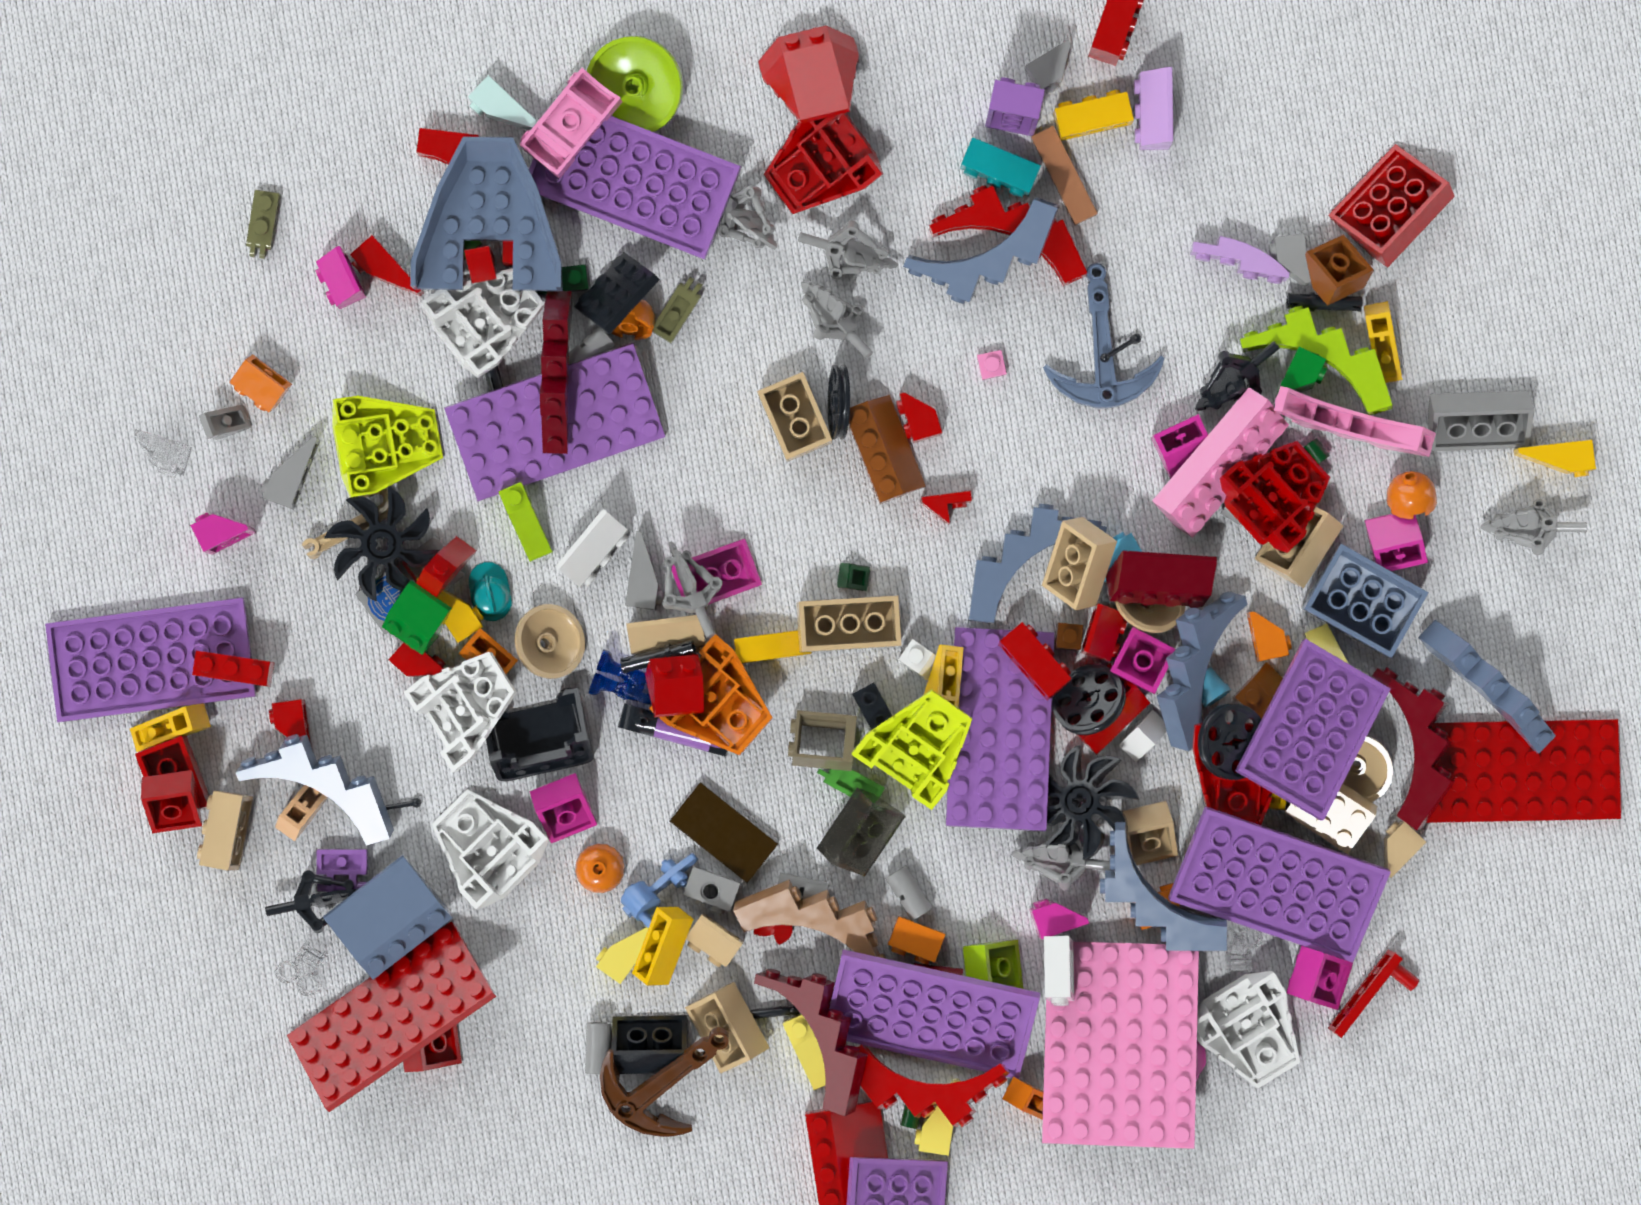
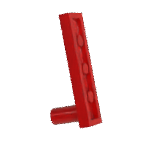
(1386, 967)

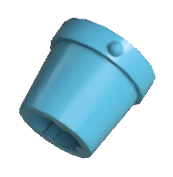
(1213, 688)

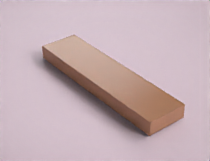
(1064, 175)

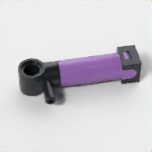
(644, 722)

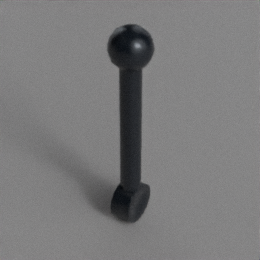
(1134, 339)
(416, 802)

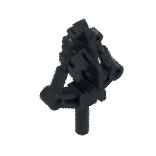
(1228, 377)
(303, 903)

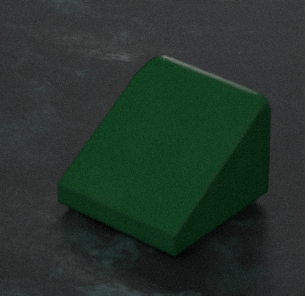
(853, 577)

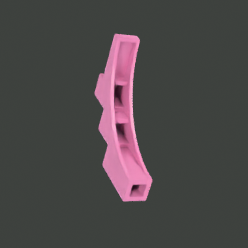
(1353, 425)

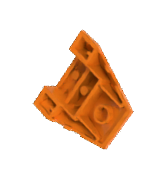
(732, 704)

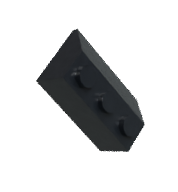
(648, 1042)

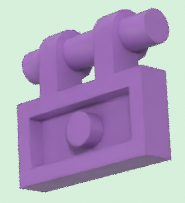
(341, 862)

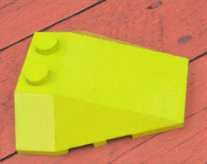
(918, 746)

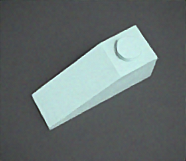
(499, 105)

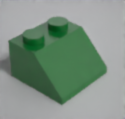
(1304, 371)
(417, 617)

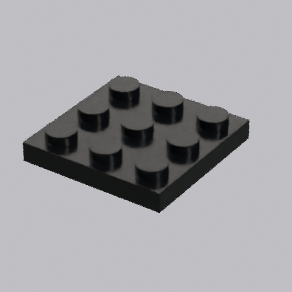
(616, 292)

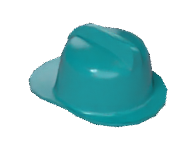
(490, 591)

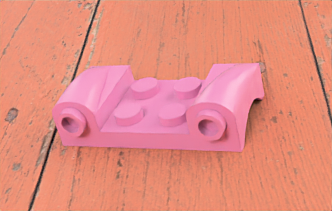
(569, 122)

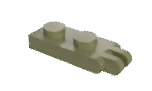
(262, 222)
(677, 310)

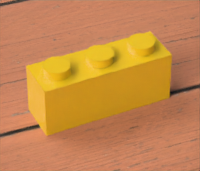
(1093, 115)
(662, 946)

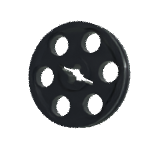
(838, 402)
(1098, 701)
(1225, 734)

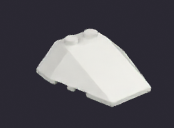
(487, 847)
(1250, 1027)

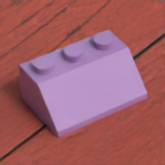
(1154, 109)

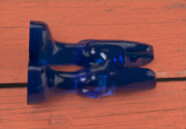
(629, 689)

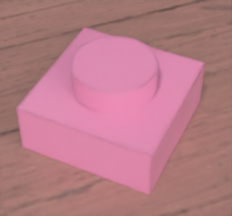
(991, 365)

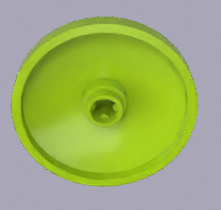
(643, 78)

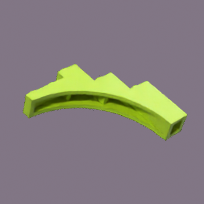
(1359, 370)

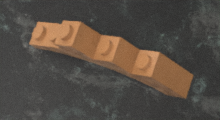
(819, 912)

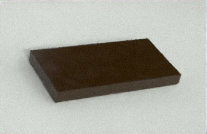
(723, 832)

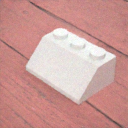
(593, 549)

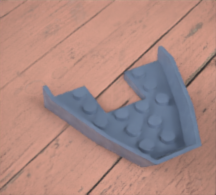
(486, 198)

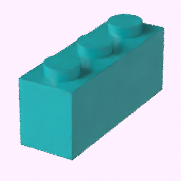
(999, 168)

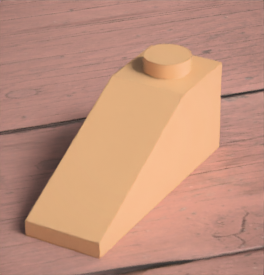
(300, 812)

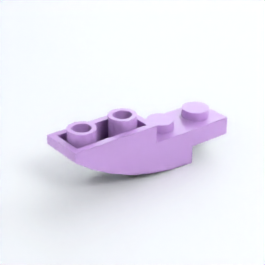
(1250, 260)

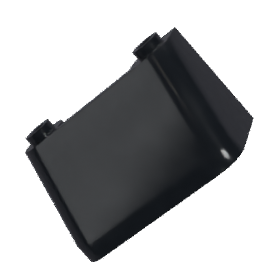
(540, 739)

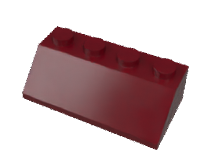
(1161, 579)

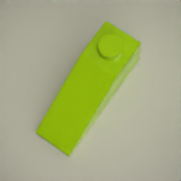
(525, 521)

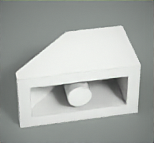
(918, 659)

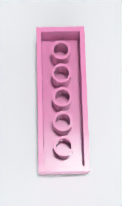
(1240, 435)

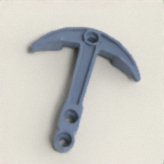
(1105, 380)

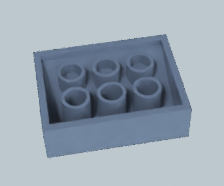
(1365, 601)
(388, 917)

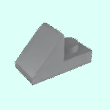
(224, 422)

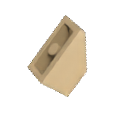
(1400, 846)

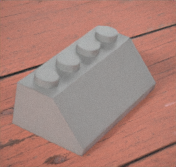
(1480, 420)

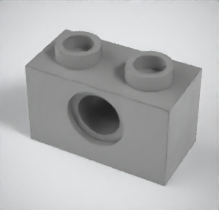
(726, 890)

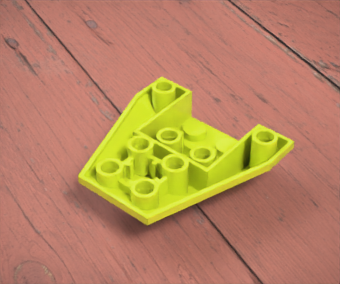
(382, 442)

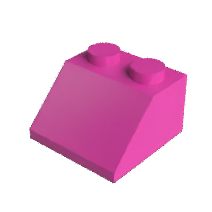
(340, 278)
(218, 533)
(1142, 660)
(563, 808)
(1054, 918)
(1319, 977)

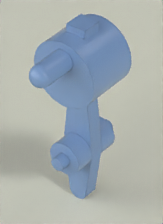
(642, 900)

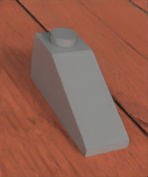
(287, 481)
(643, 584)

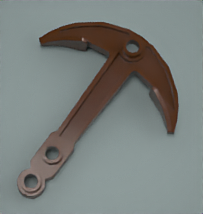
(642, 1096)

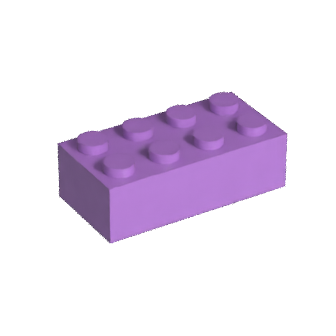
(1014, 106)

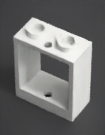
(1059, 969)

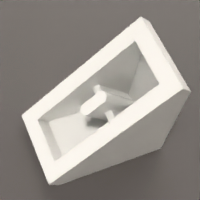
(1143, 736)

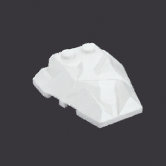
(482, 320)
(463, 705)

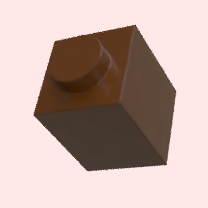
(1068, 636)

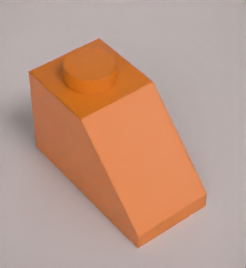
(1267, 638)
(1025, 1097)

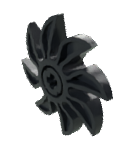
(395, 550)
(1095, 797)

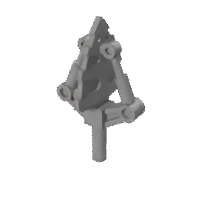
(748, 220)
(854, 253)
(828, 317)
(1531, 526)
(693, 601)
(1057, 863)

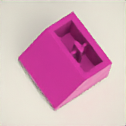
(1179, 442)
(1395, 542)

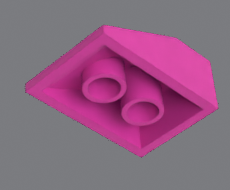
(730, 564)

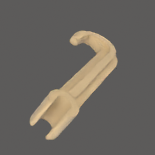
(323, 544)

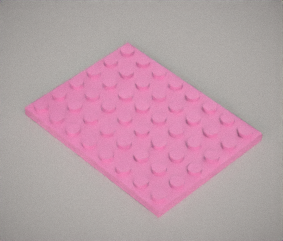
(1124, 1049)

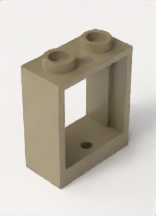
(823, 720)

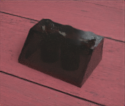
(860, 832)

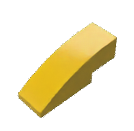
(768, 647)

